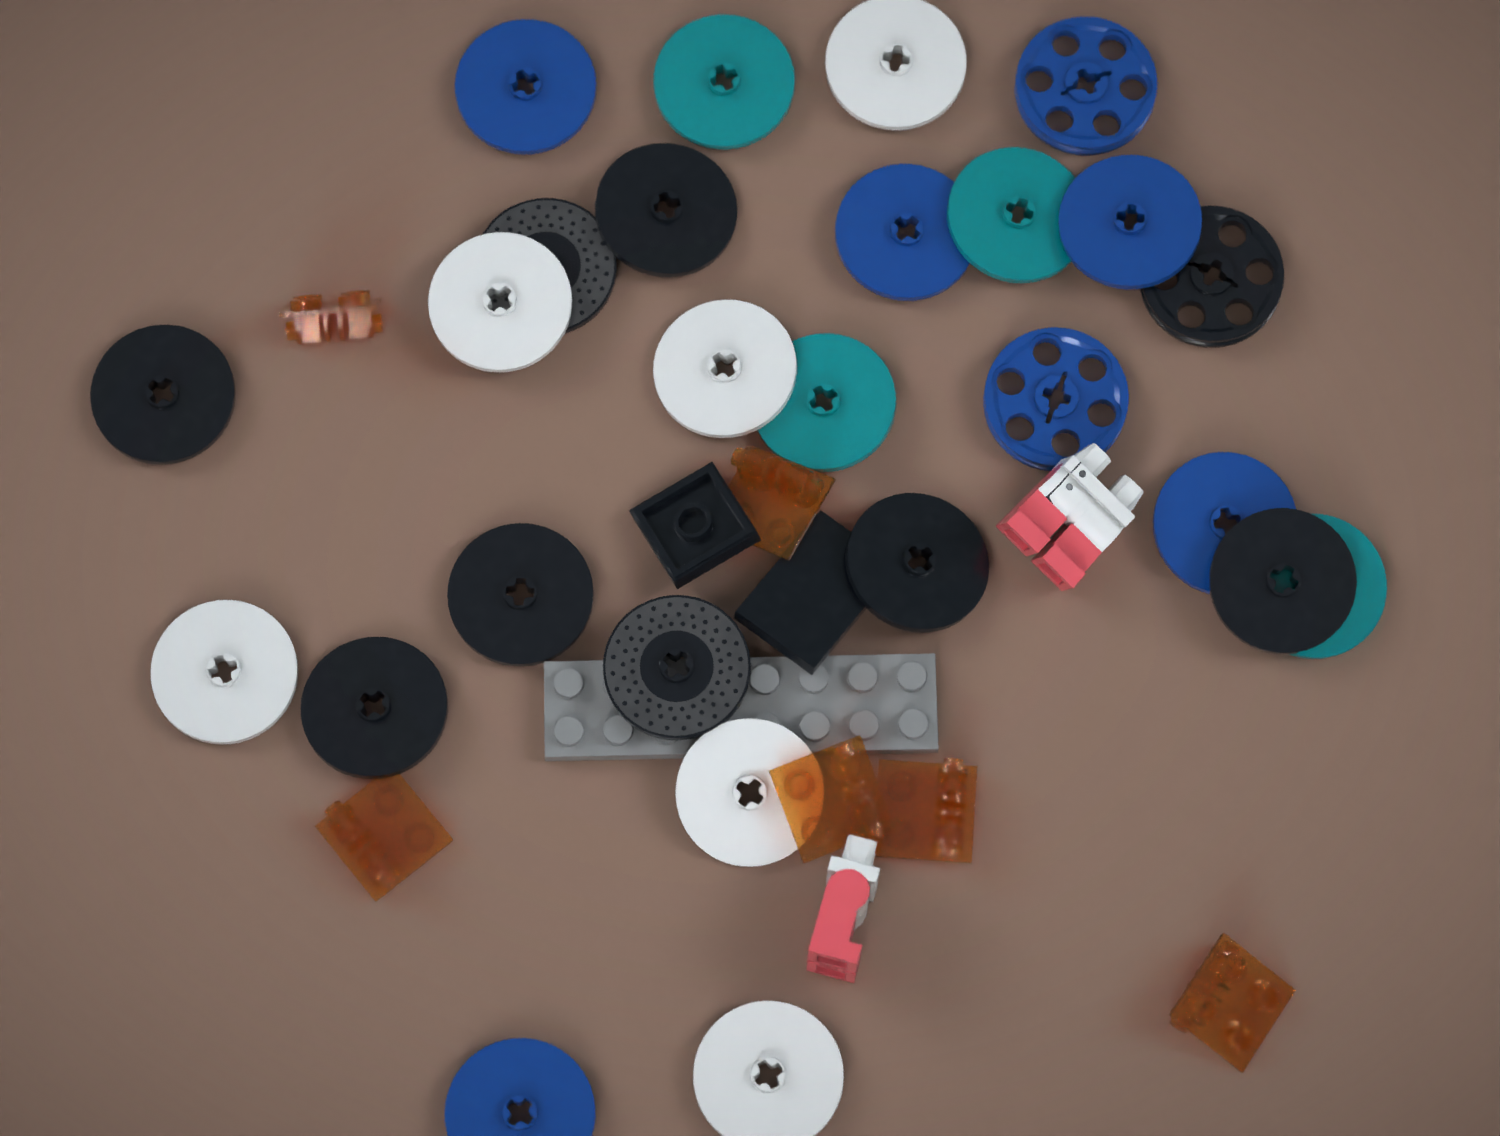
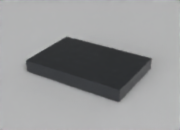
(808, 601)

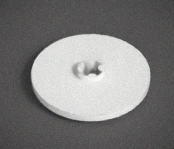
(925, 82)
(500, 338)
(723, 404)
(190, 655)
(709, 795)
(780, 1038)

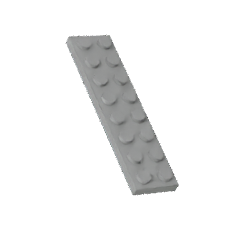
(874, 696)

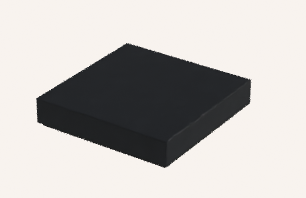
(694, 525)

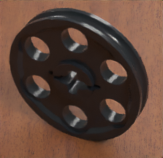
(1235, 288)

